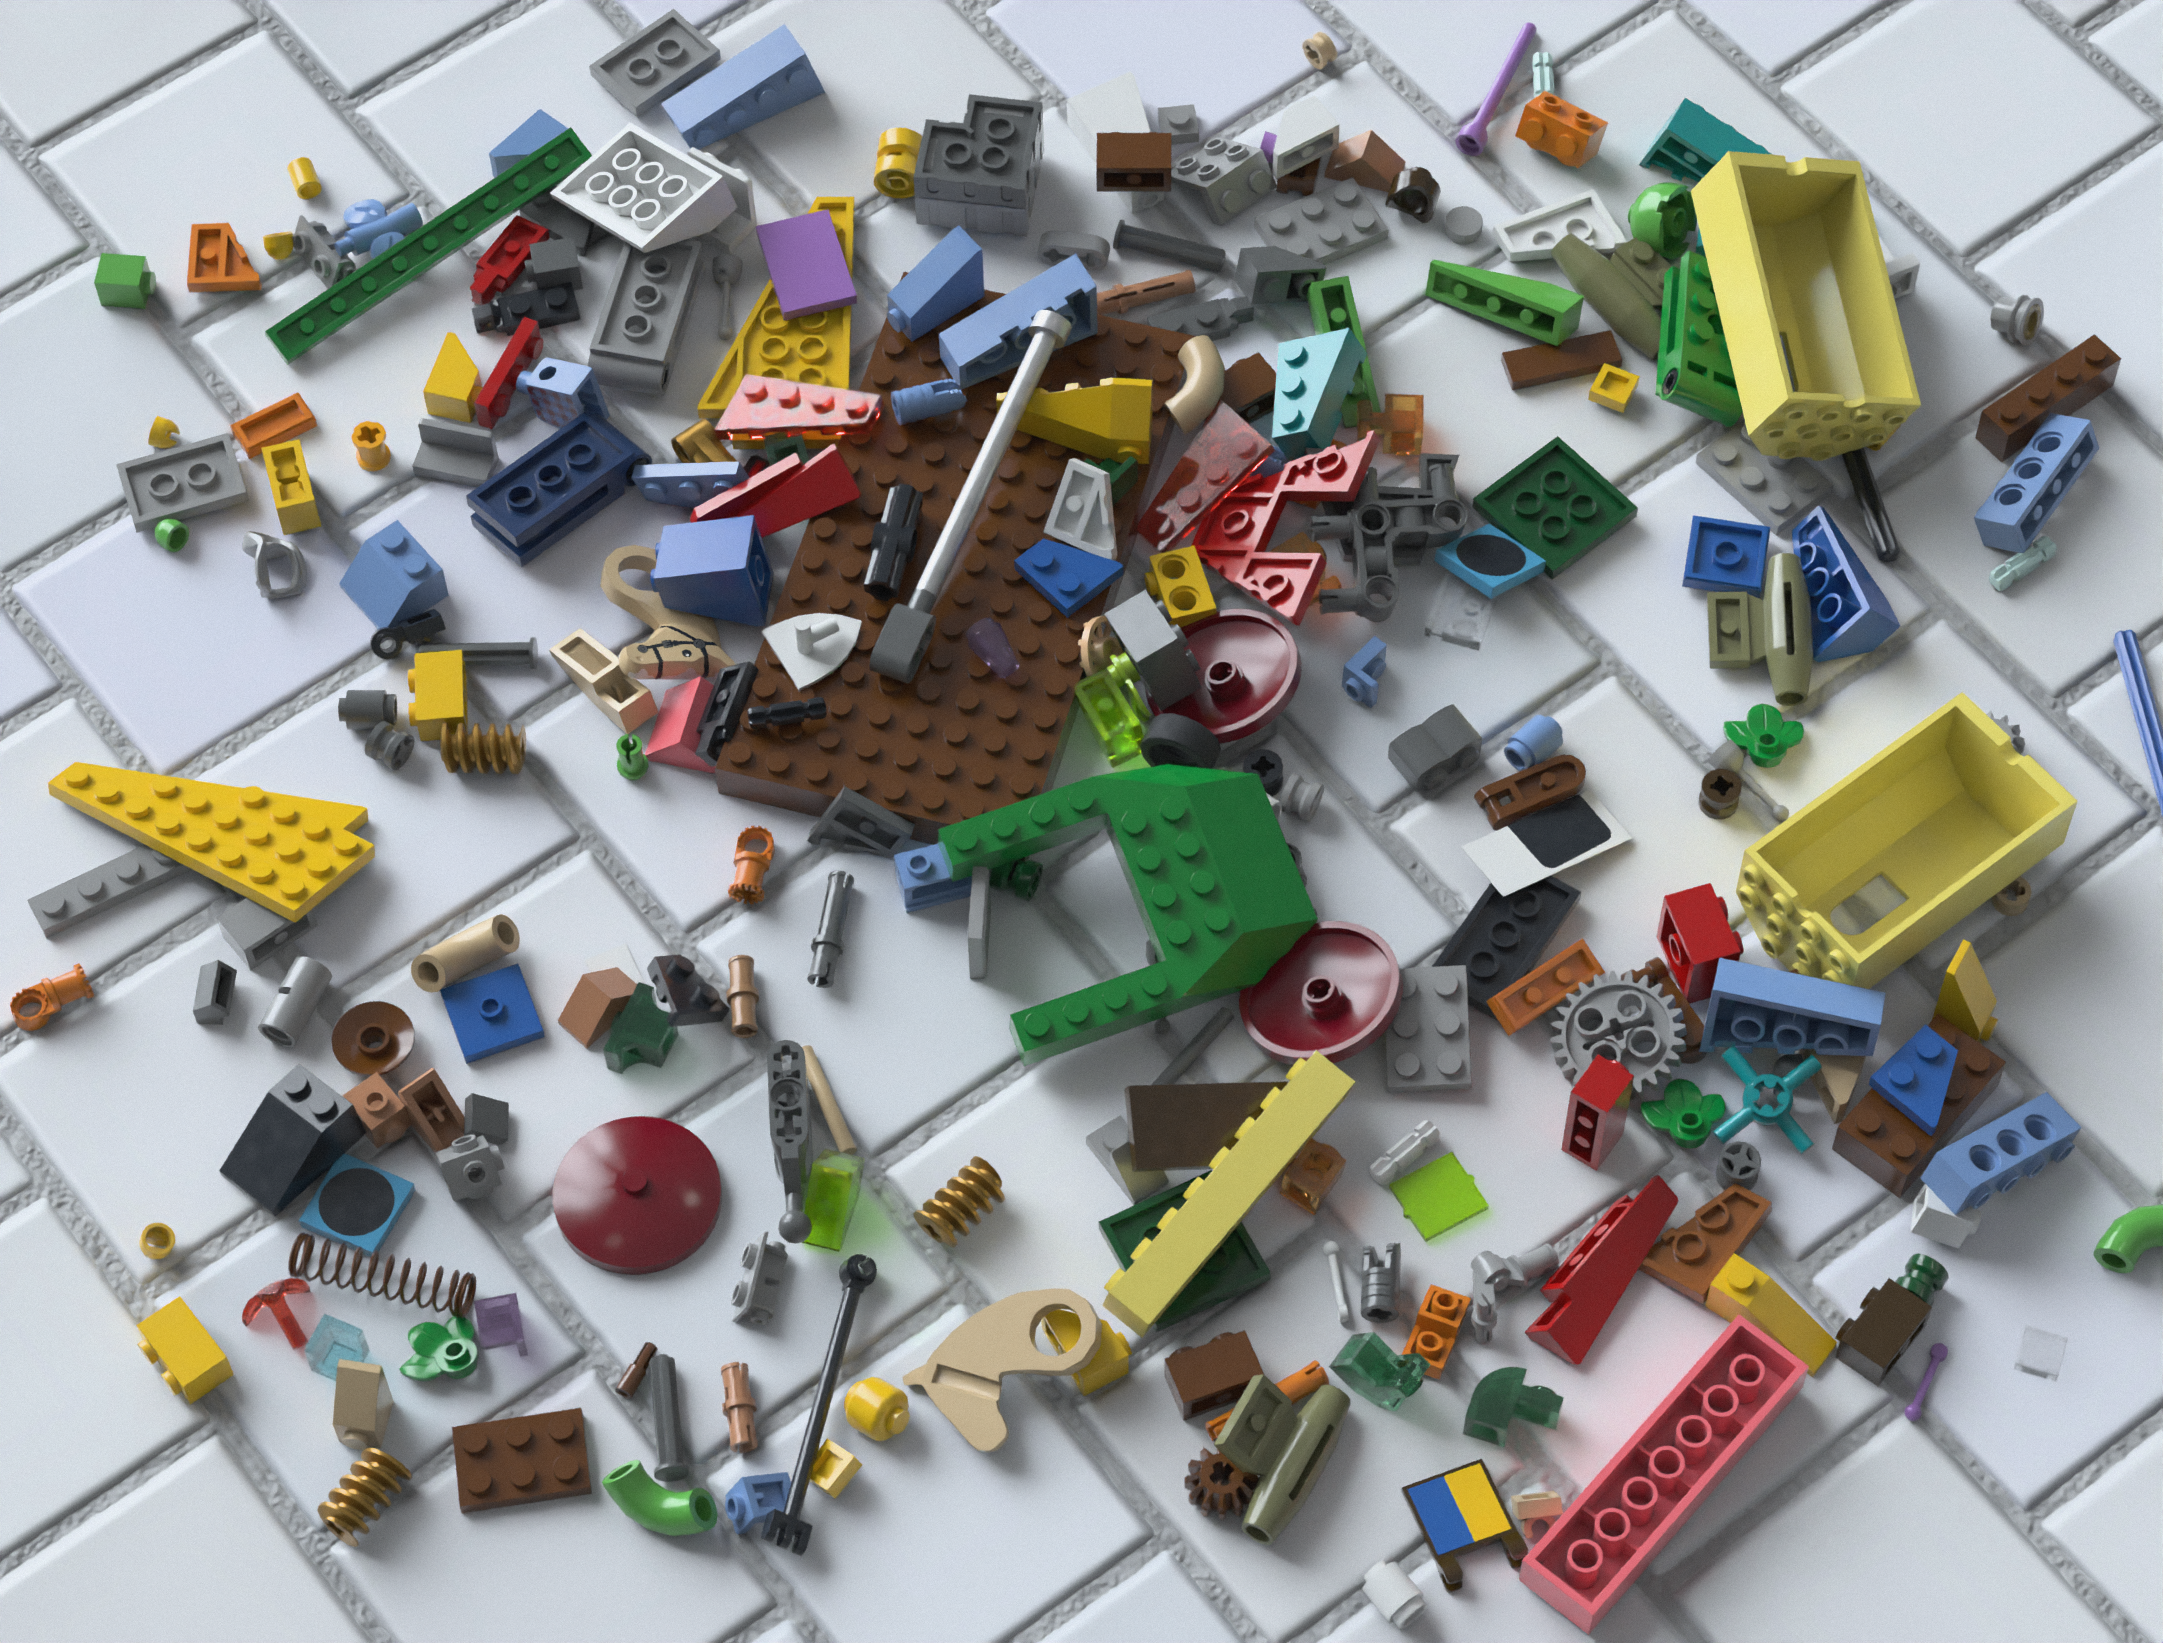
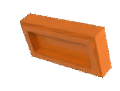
(273, 425)

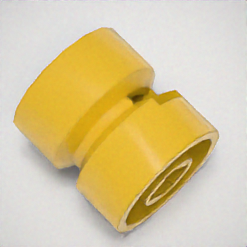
(897, 162)

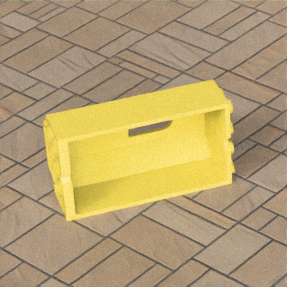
(1804, 262)
(1936, 813)

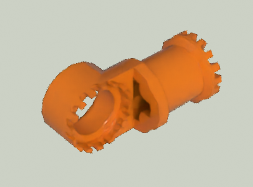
(751, 866)
(51, 996)

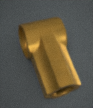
(700, 445)

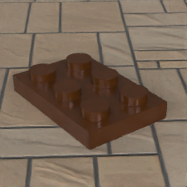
(521, 1460)

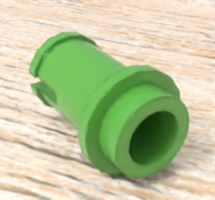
(631, 762)

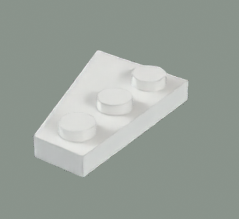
(1537, 232)

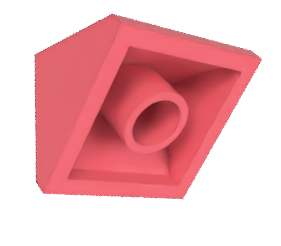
(674, 732)

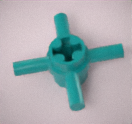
(1767, 1115)

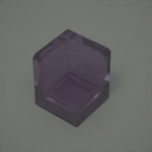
(501, 1323)

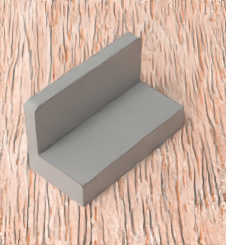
(455, 453)

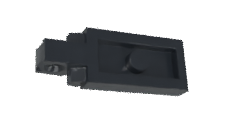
(547, 305)
(724, 709)

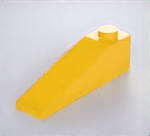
(1096, 420)

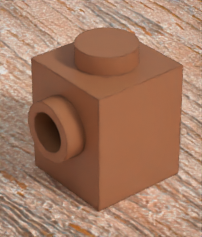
(379, 1110)

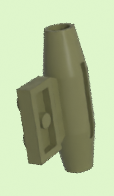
(1619, 289)
(1773, 629)
(1282, 1449)

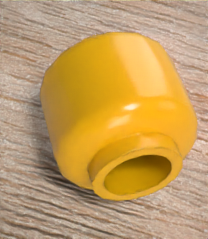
(877, 1408)

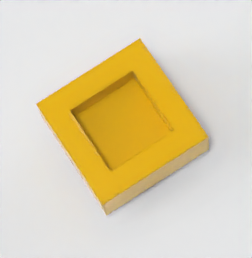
(1613, 388)
(833, 1468)

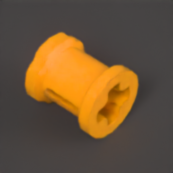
(372, 451)

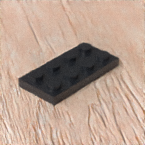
(1507, 936)

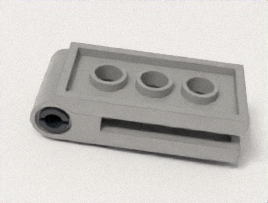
(646, 316)

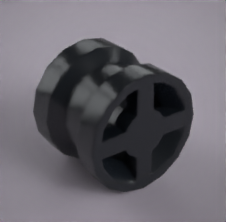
(1266, 760)

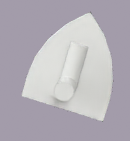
(813, 645)

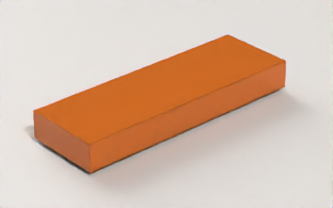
(1545, 987)

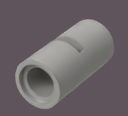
(295, 1002)

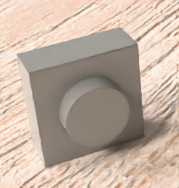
(1180, 122)

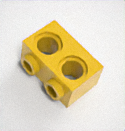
(291, 487)
(1187, 591)

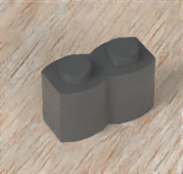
(1435, 748)

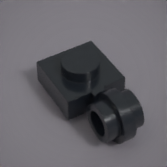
(419, 628)

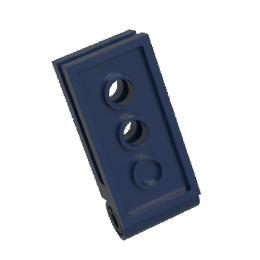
(555, 487)

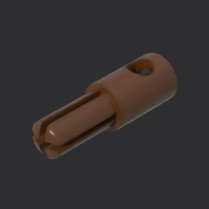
(636, 1372)

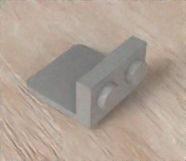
(1227, 176)

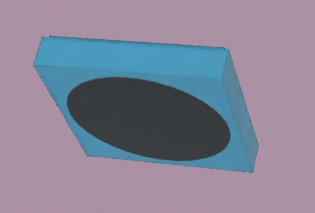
(1489, 561)
(357, 1204)

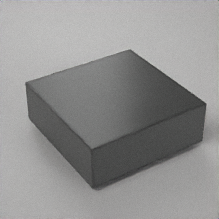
(486, 1118)

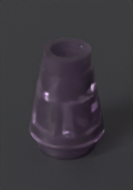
(992, 646)

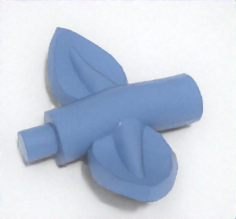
(375, 230)

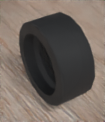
(1179, 742)

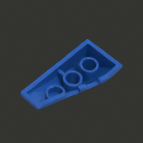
(1846, 603)

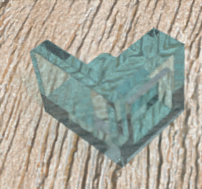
(334, 1341)

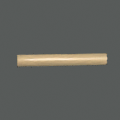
(828, 1103)

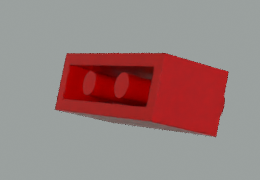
(1597, 1111)

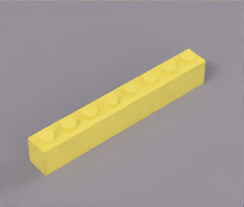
(1227, 1194)

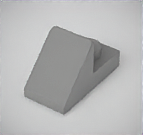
(1112, 1149)

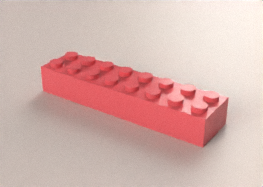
(1663, 1474)

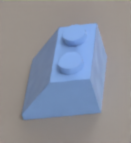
(393, 578)

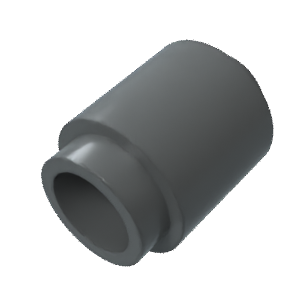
(367, 709)

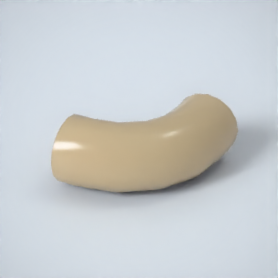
(1203, 383)
(465, 953)

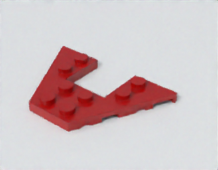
(1240, 527)

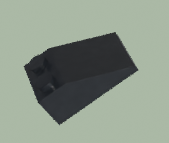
(291, 1140)

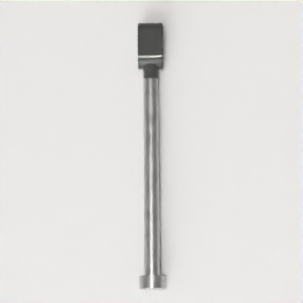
(912, 626)

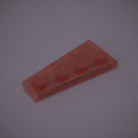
(795, 408)
(1207, 473)

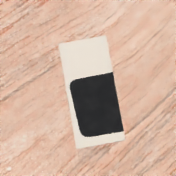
(1546, 842)

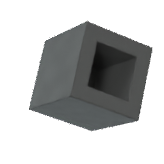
(554, 264)

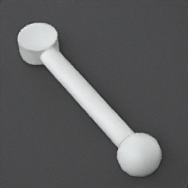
(1331, 1250)

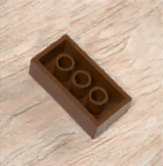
(1890, 1144)

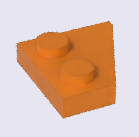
(218, 261)

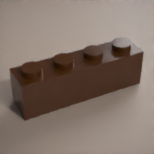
(2056, 389)

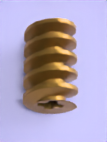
(483, 749)
(960, 1202)
(360, 1494)

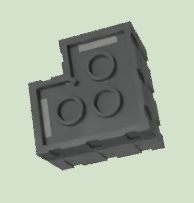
(981, 169)

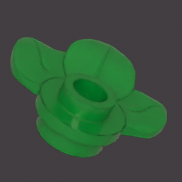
(1764, 735)
(1684, 1113)
(441, 1350)

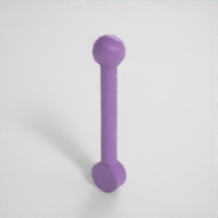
(1938, 1354)

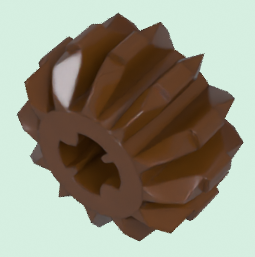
(1214, 1496)

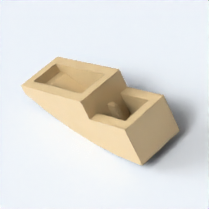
(603, 682)

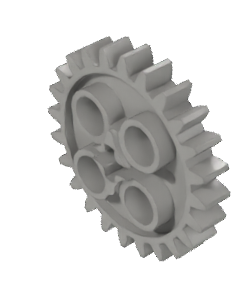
(1606, 1003)

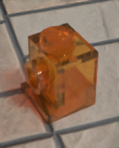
(1300, 1181)

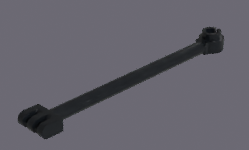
(788, 1521)

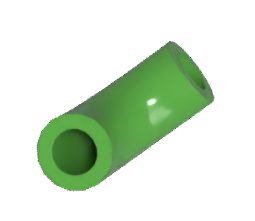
(2129, 1238)
(657, 1507)

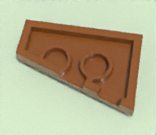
(1701, 1247)

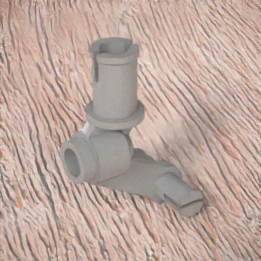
(1495, 1273)

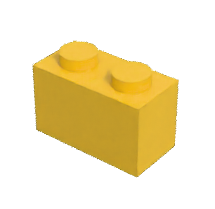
(439, 693)
(184, 1350)

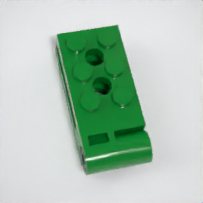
(1693, 349)

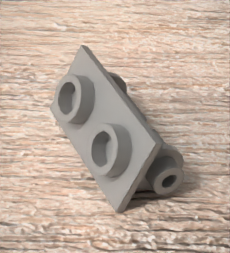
(318, 251)
(752, 1294)

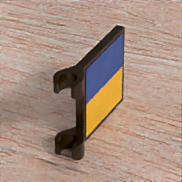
(1460, 1515)

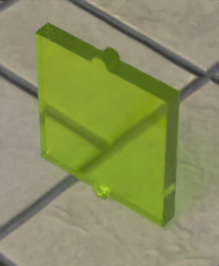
(1438, 1196)

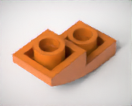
(1437, 1328)

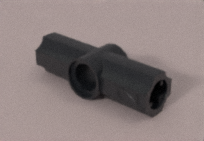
(893, 542)

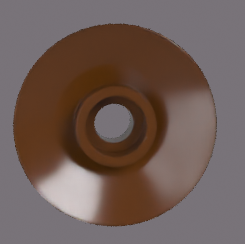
(369, 1024)

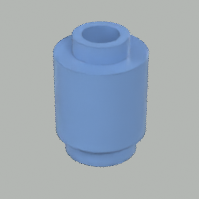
(1534, 742)

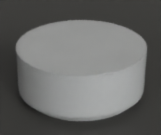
(1463, 224)

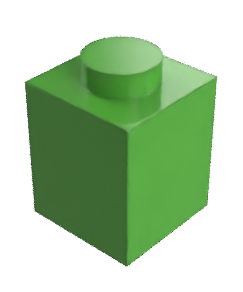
(124, 281)

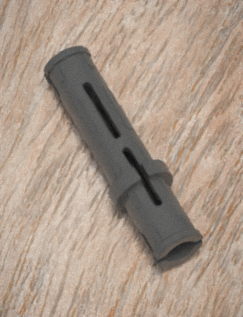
(828, 943)

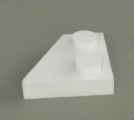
(1084, 510)

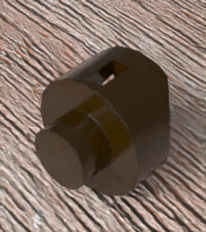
(1414, 193)

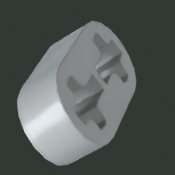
(1059, 245)

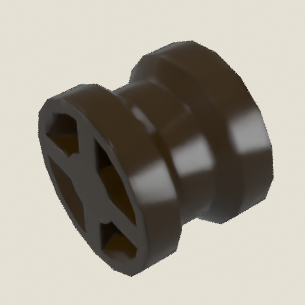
(1712, 801)

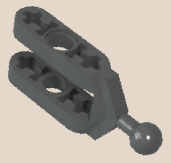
(791, 1151)

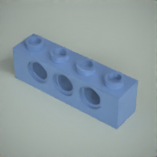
(2036, 483)
(2001, 1154)

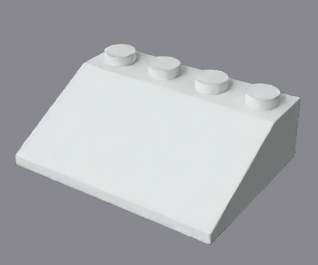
(646, 191)

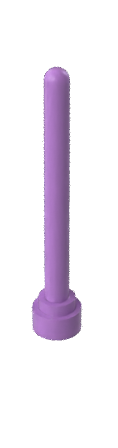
(1474, 135)

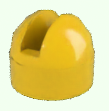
(278, 244)
(161, 433)
(158, 1235)

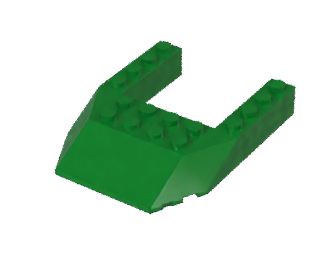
(1202, 872)

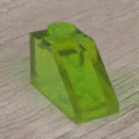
(1109, 717)
(832, 1197)

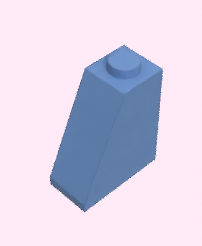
(938, 286)

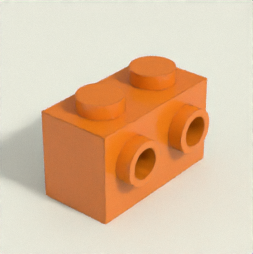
(1561, 130)

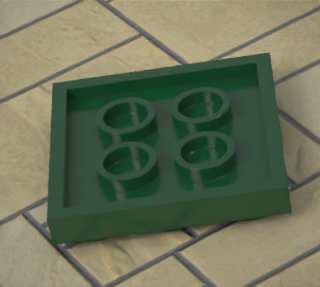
(1555, 506)
(1227, 1273)

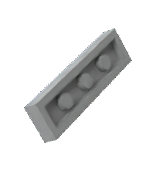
(103, 888)

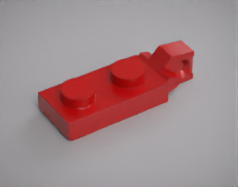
(505, 259)

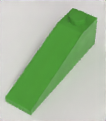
(1509, 300)
(1334, 309)

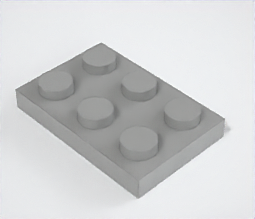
(655, 62)
(1324, 224)
(182, 482)
(1767, 486)
(1430, 1032)

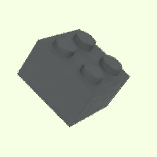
(1155, 648)

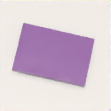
(806, 264)

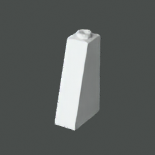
(1107, 109)

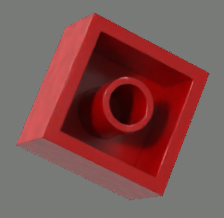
(1694, 937)

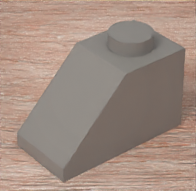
(259, 932)

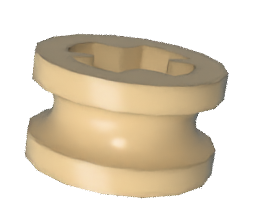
(1319, 50)
(2010, 907)

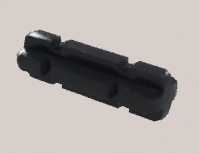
(787, 713)

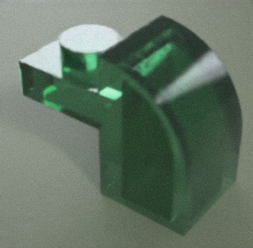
(1378, 1371)
(1505, 1396)

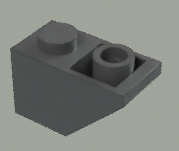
(1276, 275)

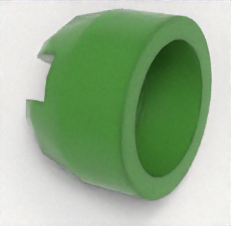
(172, 534)

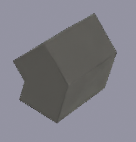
(205, 1008)

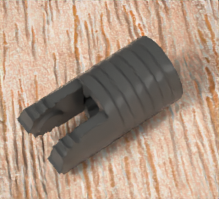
(1381, 1284)

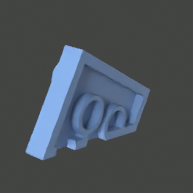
(687, 482)

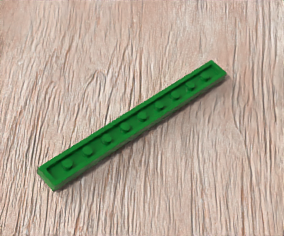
(427, 246)

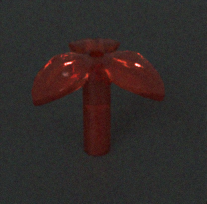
(274, 1298)

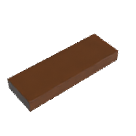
(1553, 363)

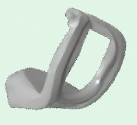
(268, 547)

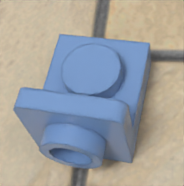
(1363, 671)
(754, 1498)

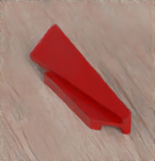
(786, 492)
(1599, 1271)

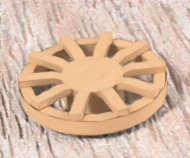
(1102, 646)

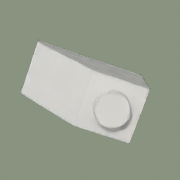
(1304, 136)

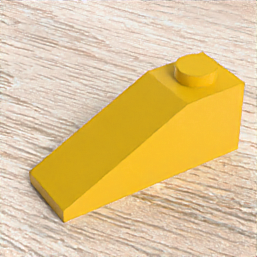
(1967, 995)
(1761, 1301)

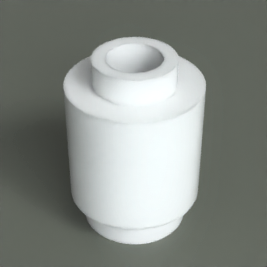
(1394, 1593)

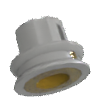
(2018, 318)

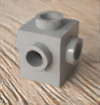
(470, 1167)

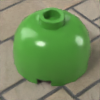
(1663, 218)

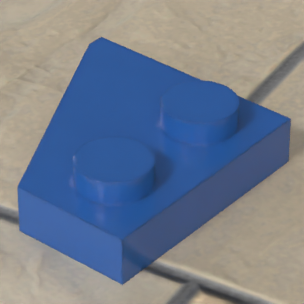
(1066, 574)
(1918, 1078)

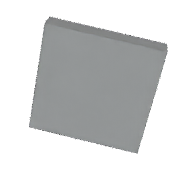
(979, 923)

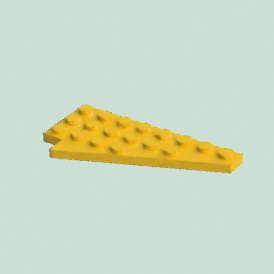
(799, 349)
(253, 841)

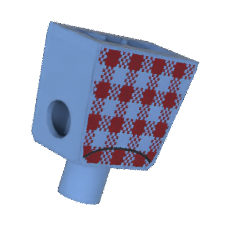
(562, 391)

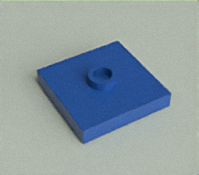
(1726, 556)
(492, 1013)

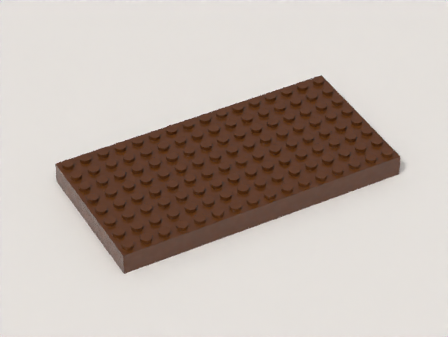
(957, 732)

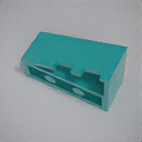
(1694, 143)
(1311, 387)

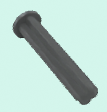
(1168, 247)
(491, 653)
(666, 1420)

